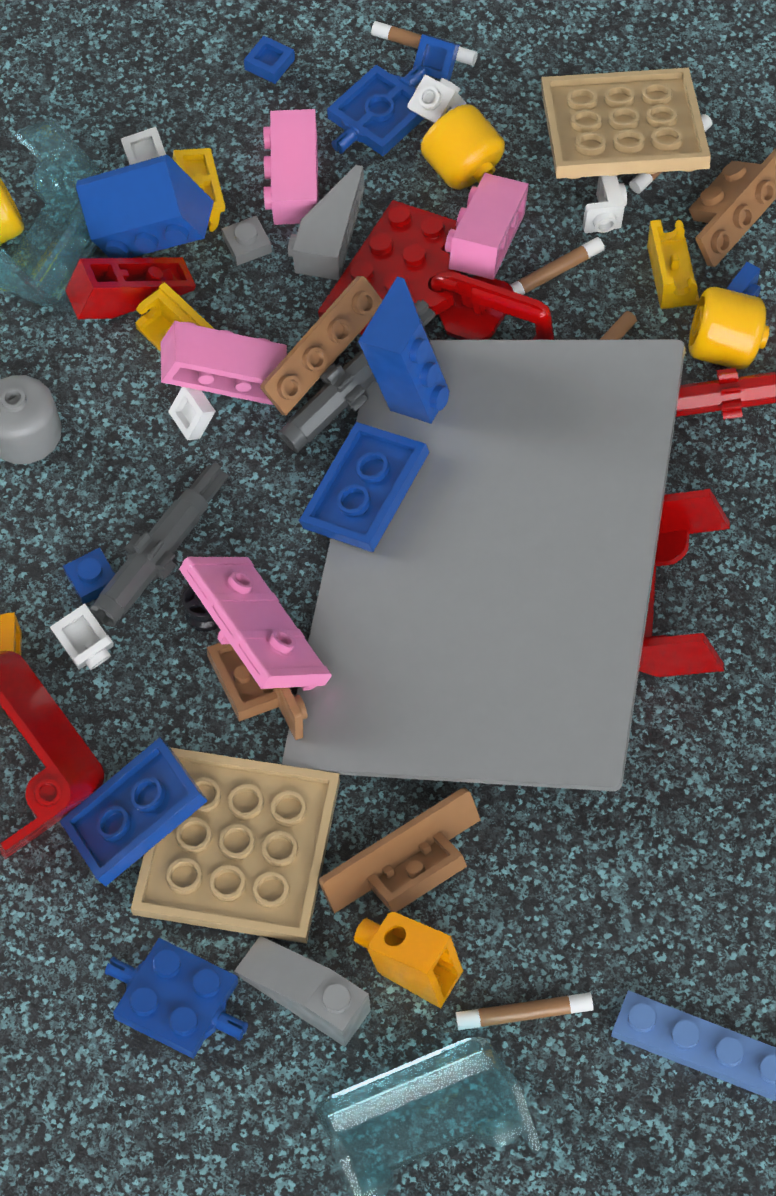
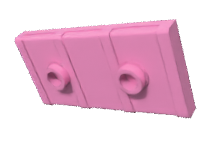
(254, 623)

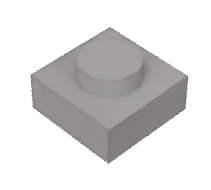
(246, 240)

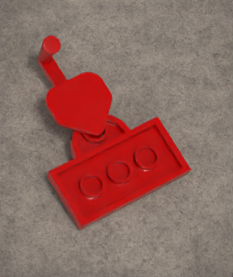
(412, 246)

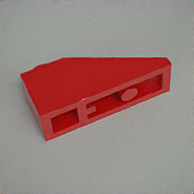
(118, 285)

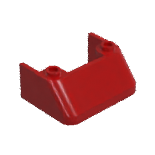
(689, 653)
(70, 765)

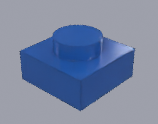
(436, 56)
(269, 59)
(746, 280)
(89, 575)

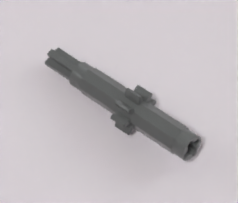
(341, 390)
(153, 552)

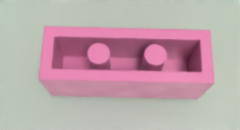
(291, 165)
(486, 226)
(218, 361)

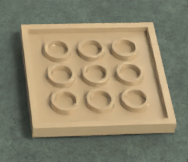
(624, 123)
(246, 854)

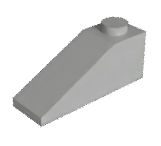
(327, 229)
(306, 989)

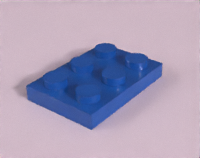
(364, 486)
(133, 811)

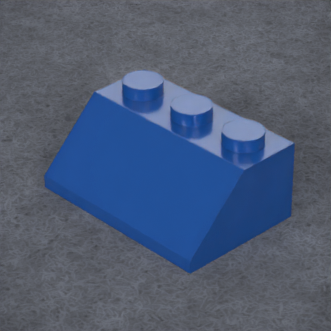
(143, 208)
(404, 357)

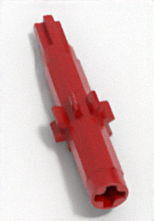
(727, 394)

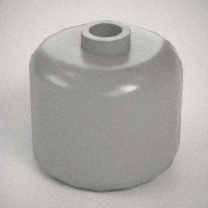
(27, 420)

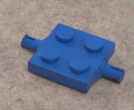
(376, 110)
(176, 998)

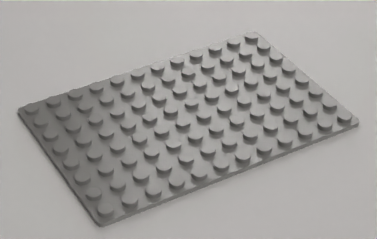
(513, 578)

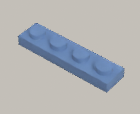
(697, 1044)

